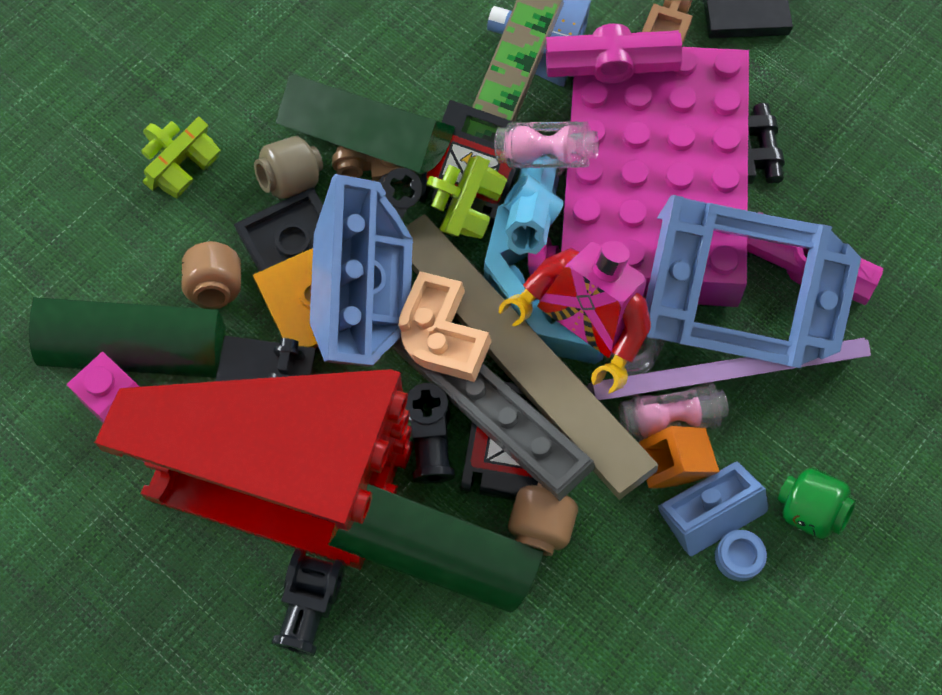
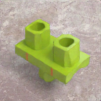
(165, 169)
(475, 179)

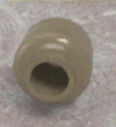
(288, 167)

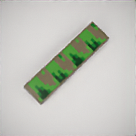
(515, 62)

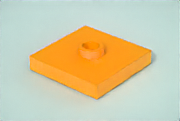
(288, 296)

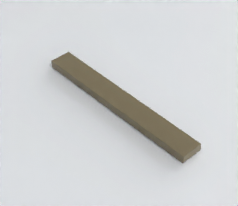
(535, 367)

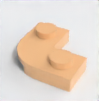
(432, 336)

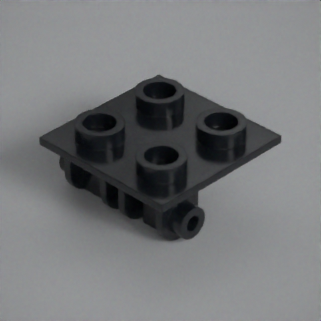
(263, 359)

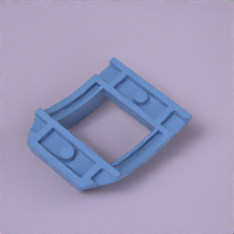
(680, 270)

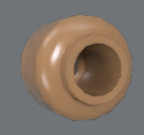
(211, 275)
(542, 519)

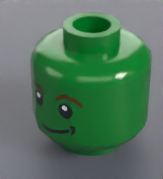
(817, 503)

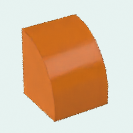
(681, 456)

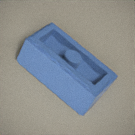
(714, 508)

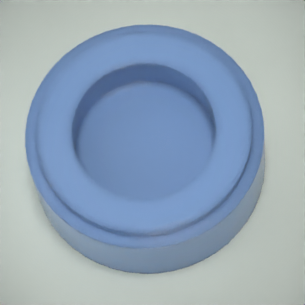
(740, 555)

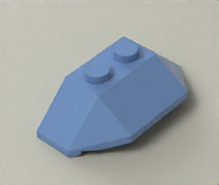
(358, 273)

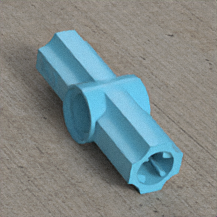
(532, 209)

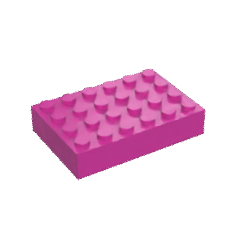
(659, 140)

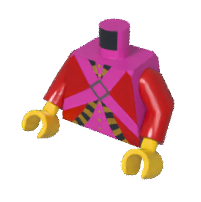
(595, 299)

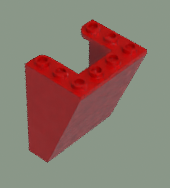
(268, 451)

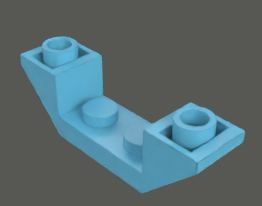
(509, 281)

